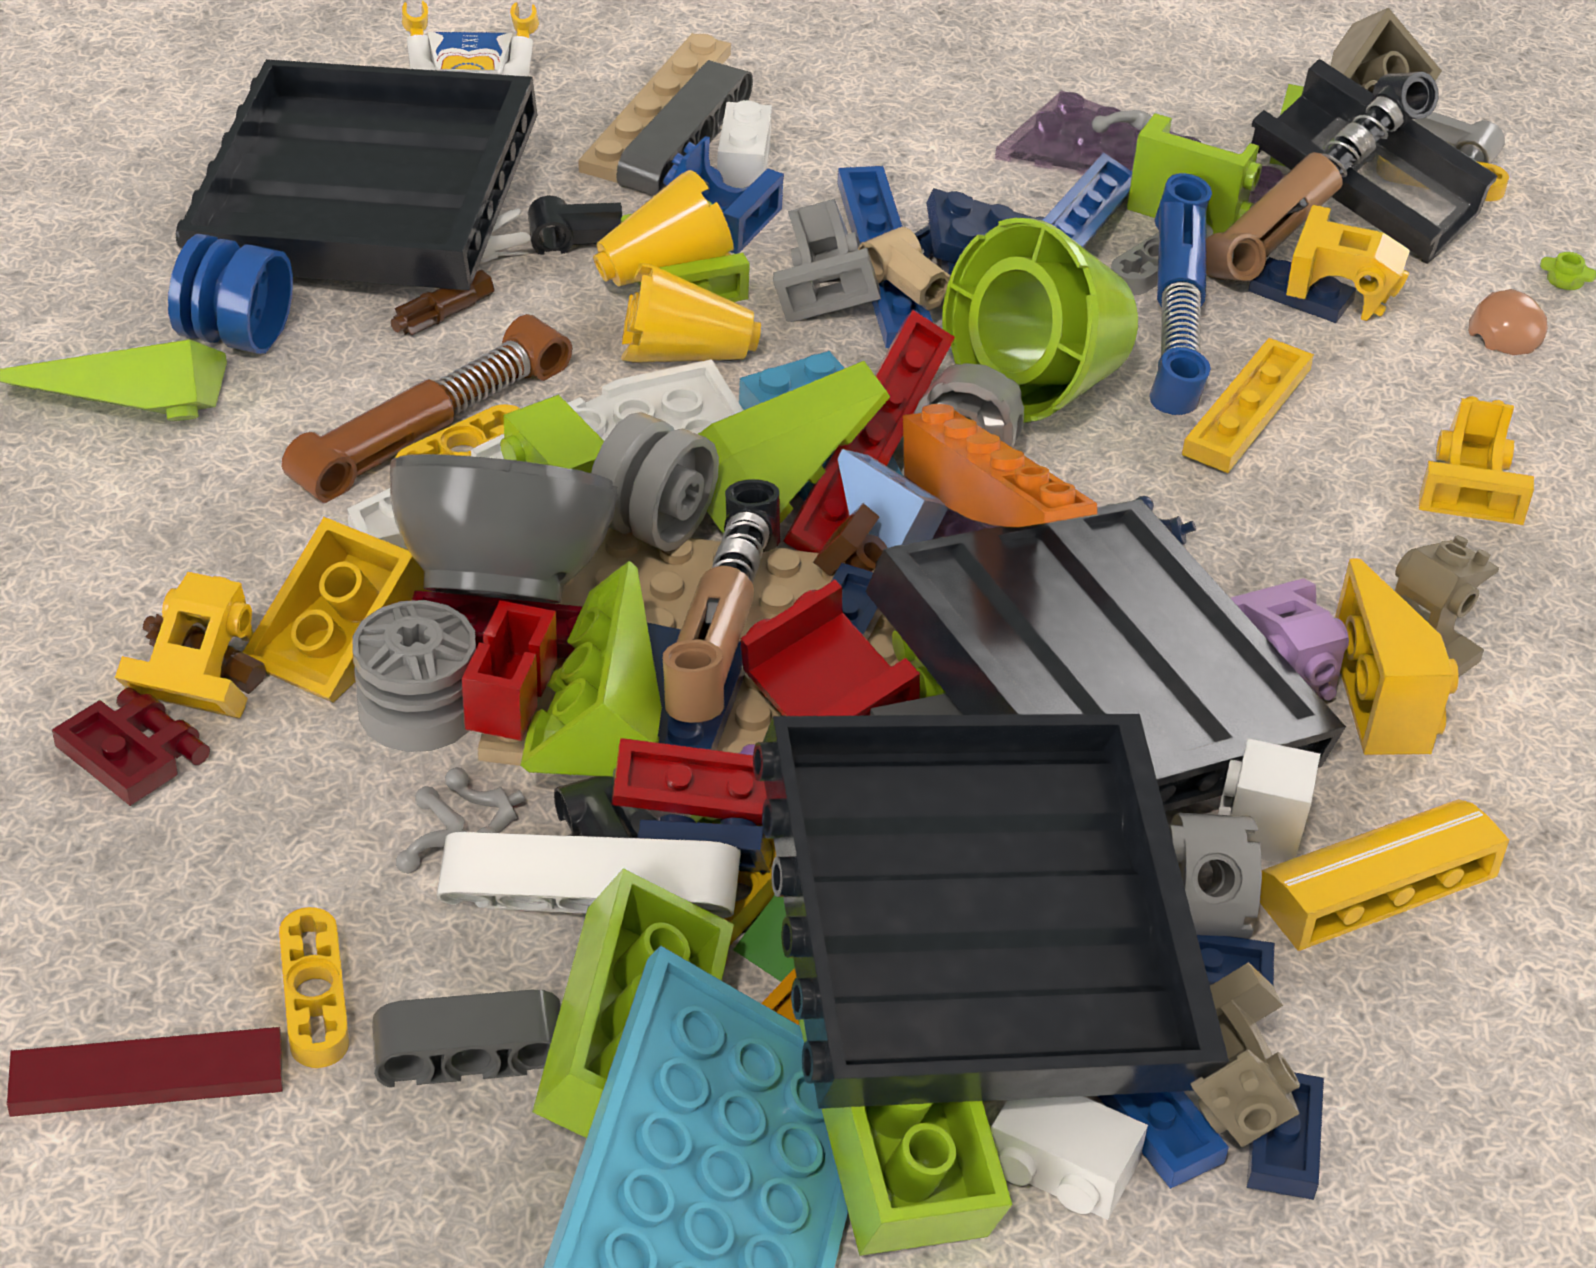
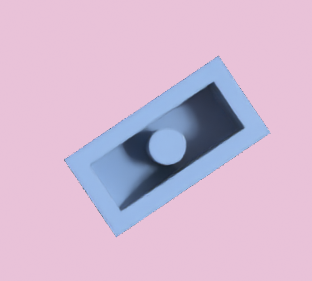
(903, 508)

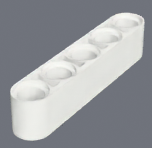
(572, 871)

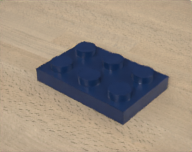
(959, 219)

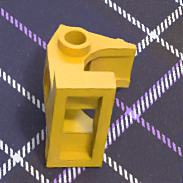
(1351, 253)
(1472, 474)
(189, 674)

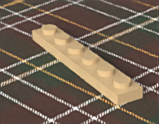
(604, 154)

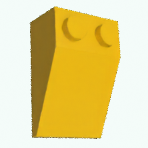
(322, 603)
(1392, 667)

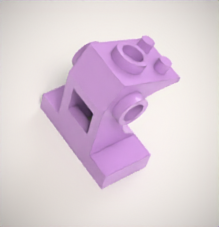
(1299, 631)

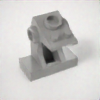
(824, 255)

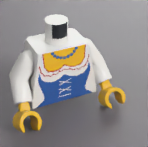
(471, 50)

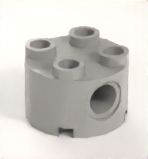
(980, 396)
(1235, 870)

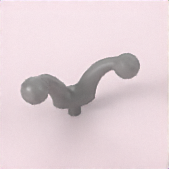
(1135, 118)
(457, 780)
(428, 798)

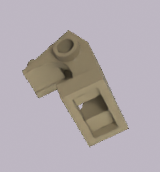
(1445, 582)
(1254, 1086)

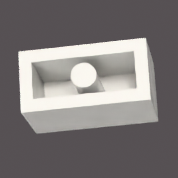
(744, 142)
(1274, 789)
(1069, 1150)

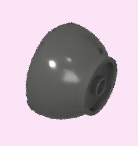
(499, 523)

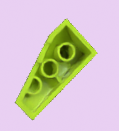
(155, 378)

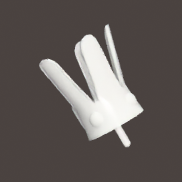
(501, 242)

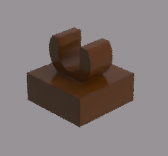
(852, 543)

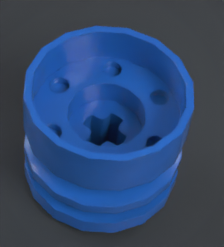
(230, 293)

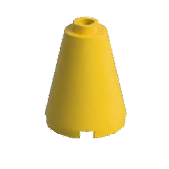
(665, 231)
(684, 322)

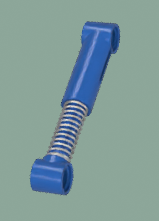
(1181, 294)

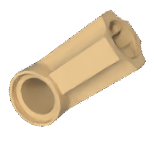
(900, 260)

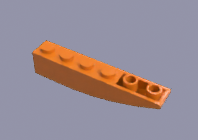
(982, 474)

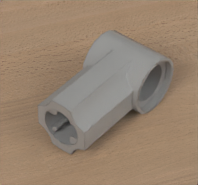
(1465, 135)

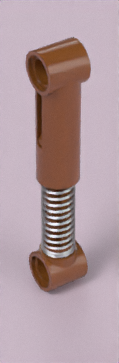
(331, 462)

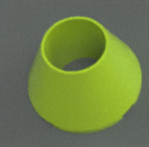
(1039, 313)

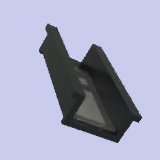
(1407, 187)

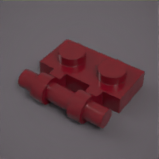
(122, 756)

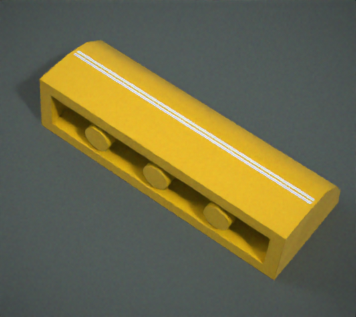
(1382, 872)

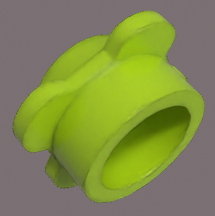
(1567, 271)

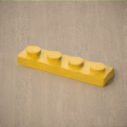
(1247, 405)

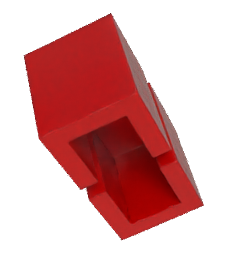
(509, 670)

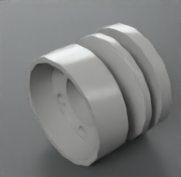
(412, 673)

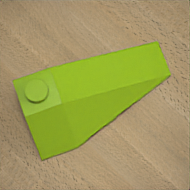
(793, 434)
(603, 687)

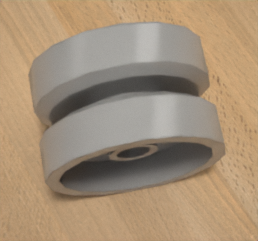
(660, 477)

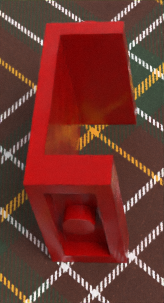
(820, 663)

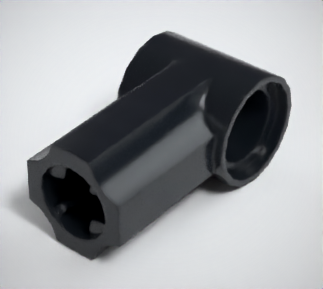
(572, 223)
(589, 809)

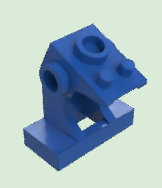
(744, 209)

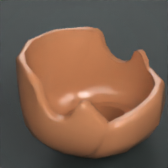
(1509, 322)

